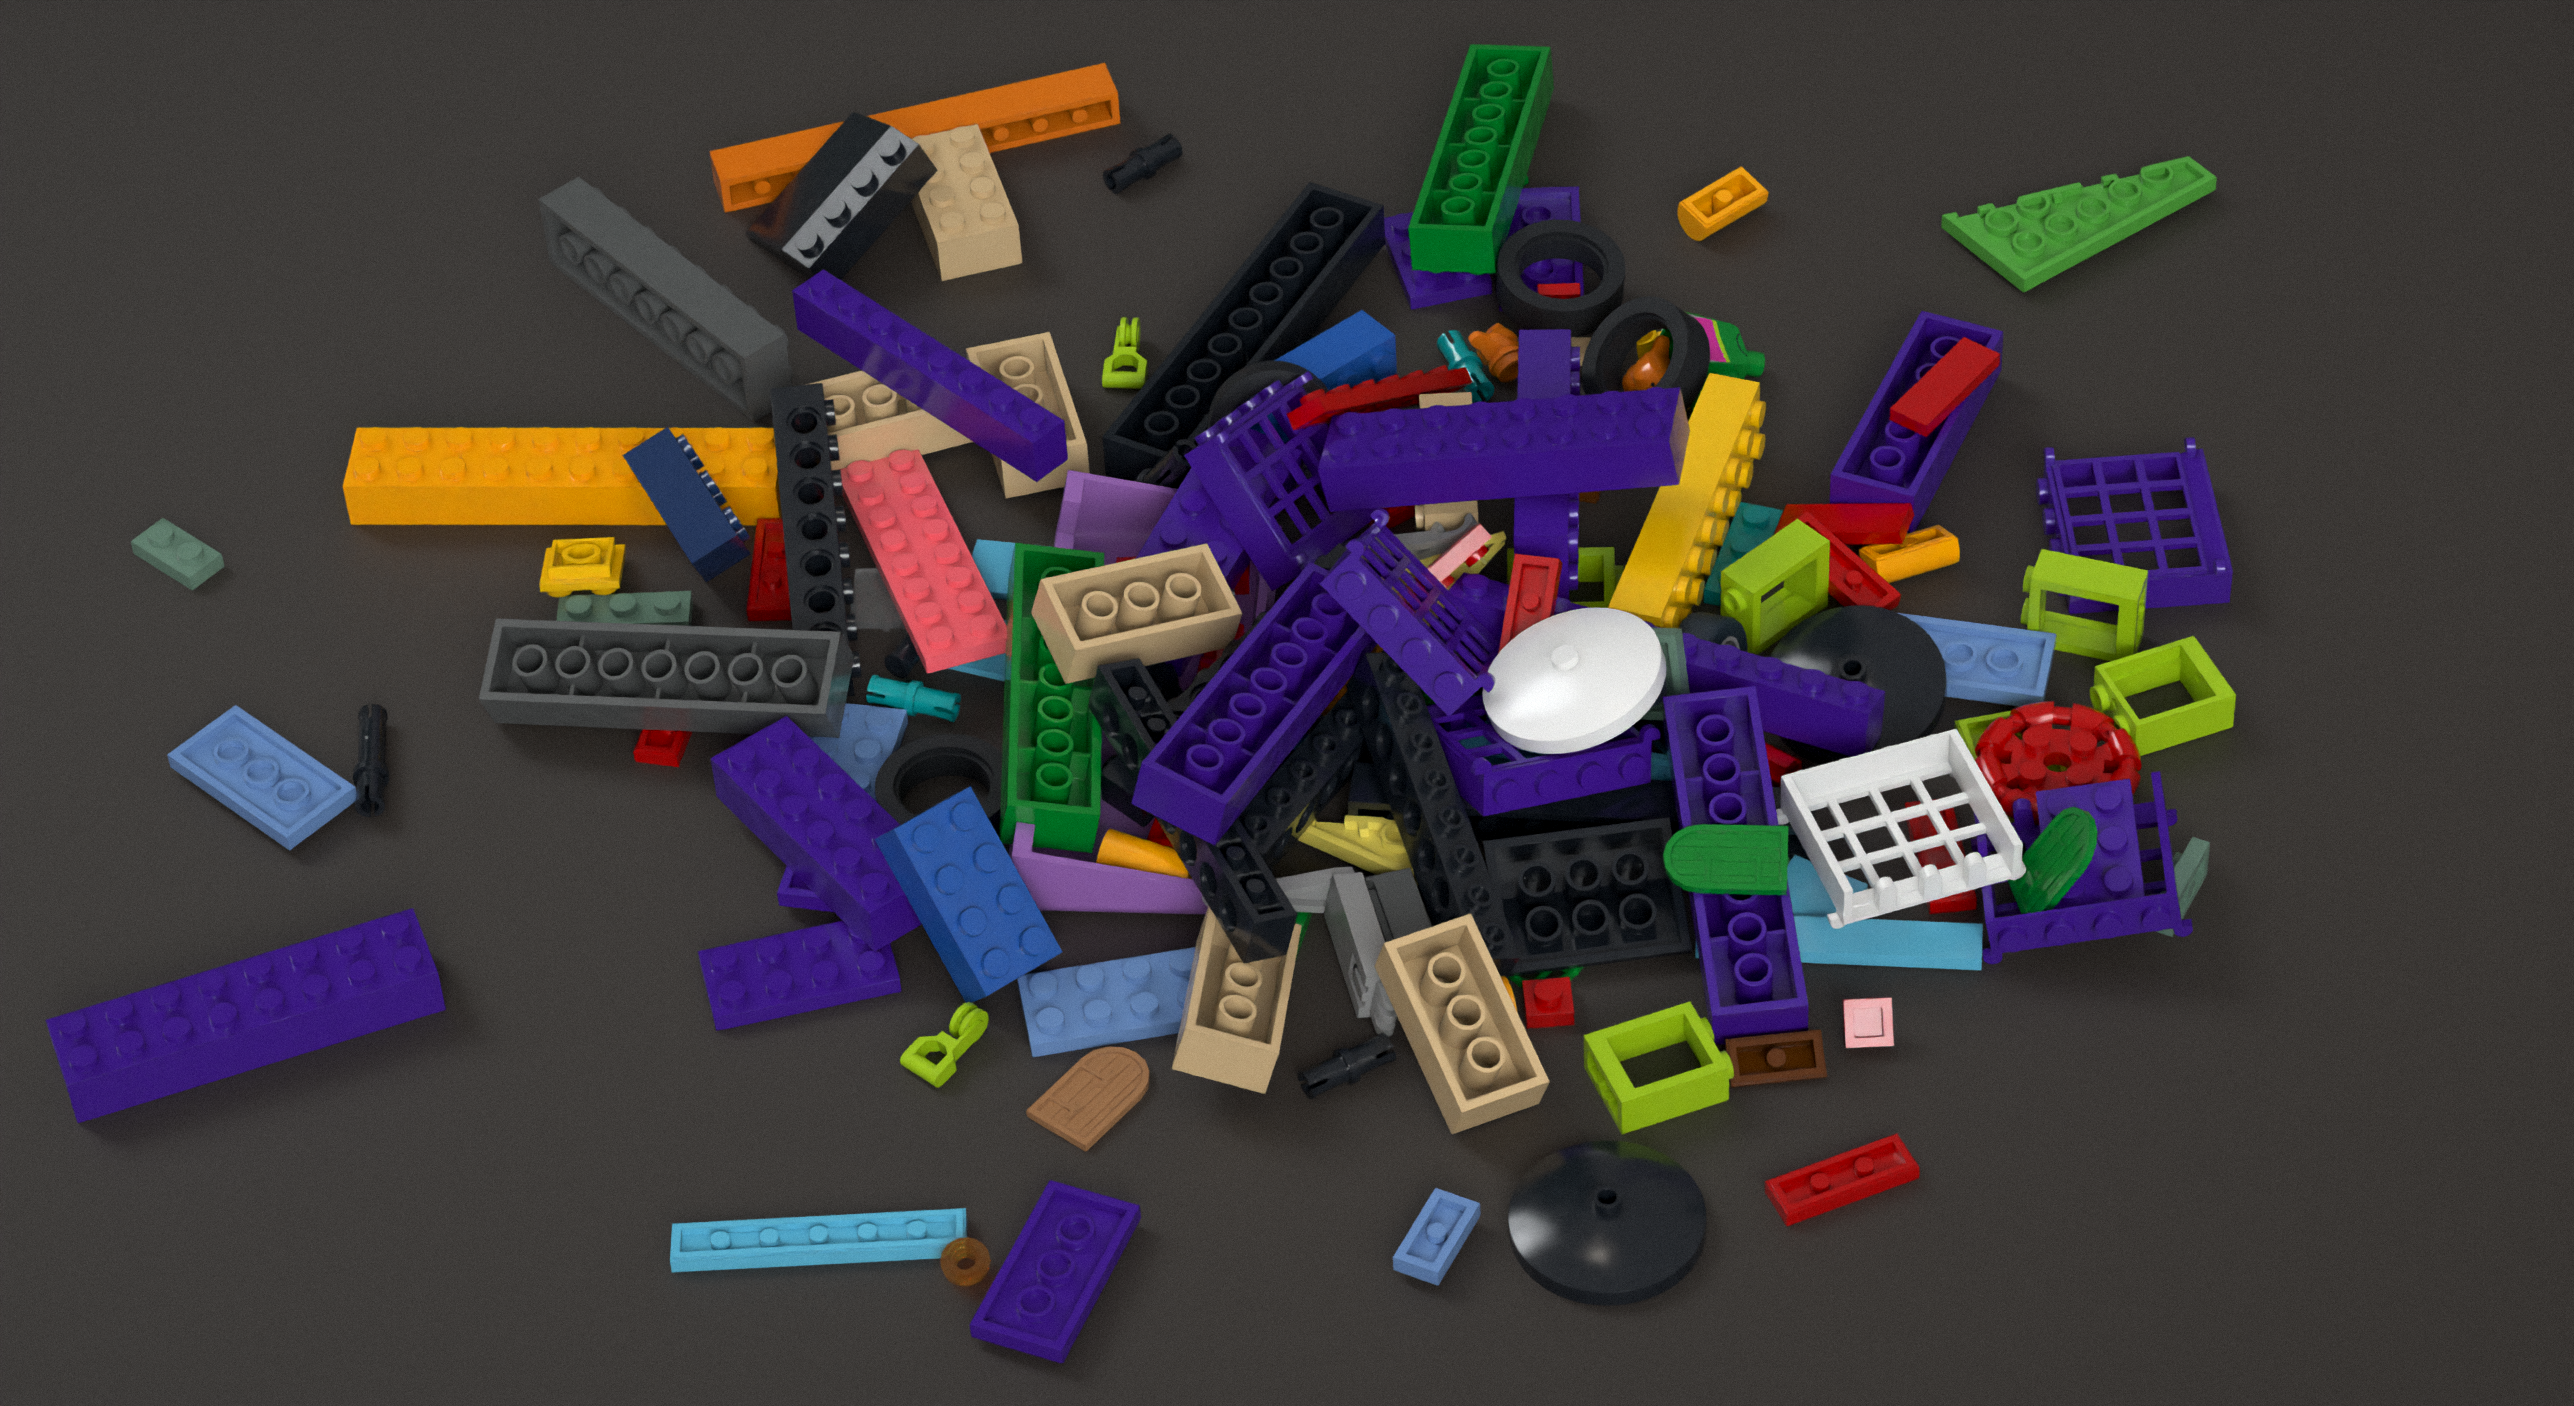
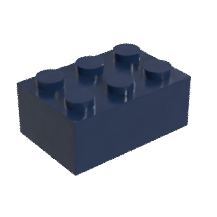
(689, 502)

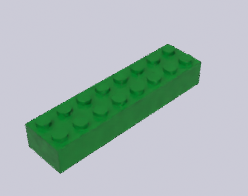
(1481, 159)
(1047, 727)

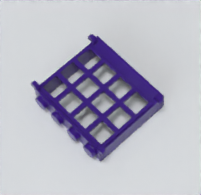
(2141, 474)
(1241, 503)
(1401, 629)
(1540, 779)
(2091, 920)

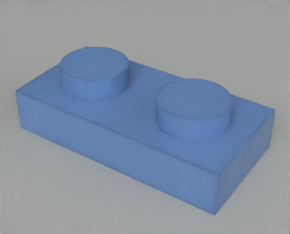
(1436, 1236)

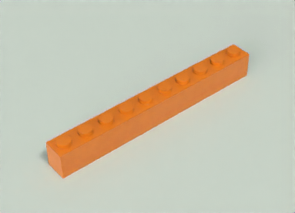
(1005, 114)

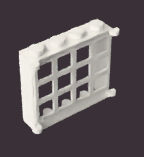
(1887, 770)

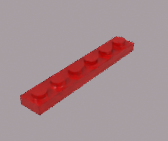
(1370, 397)

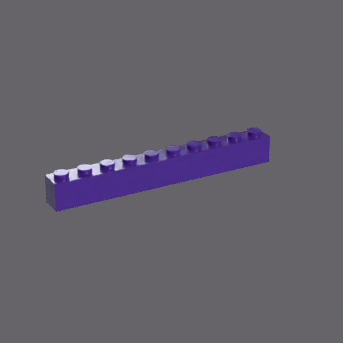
(1791, 699)

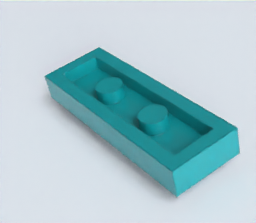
(1748, 529)

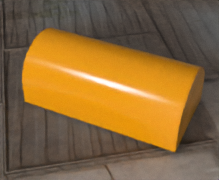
(1720, 204)
(1918, 554)
(1139, 854)

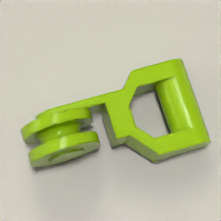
(1126, 356)
(966, 1024)

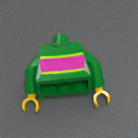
(1727, 350)

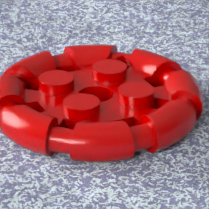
(2045, 746)

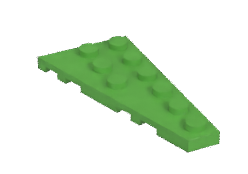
(2073, 222)

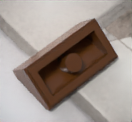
(1776, 1058)

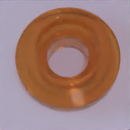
(961, 1249)

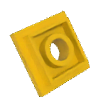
(582, 565)

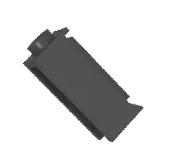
(1397, 903)

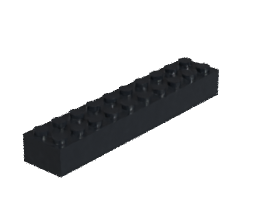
(1257, 317)

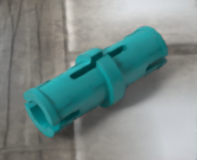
(1460, 356)
(913, 698)

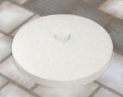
(1575, 680)

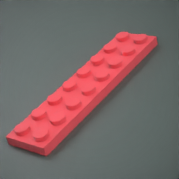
(923, 561)

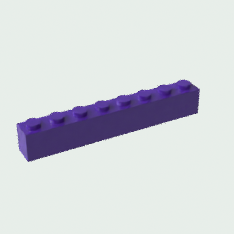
(930, 375)

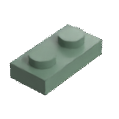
(177, 554)
(2190, 872)

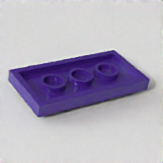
(1544, 205)
(794, 974)
(1055, 1271)

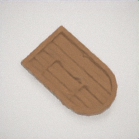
(1092, 1095)

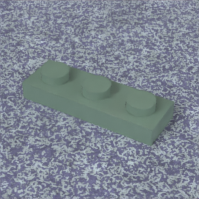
(629, 608)

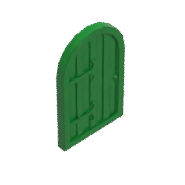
(1729, 859)
(2055, 861)

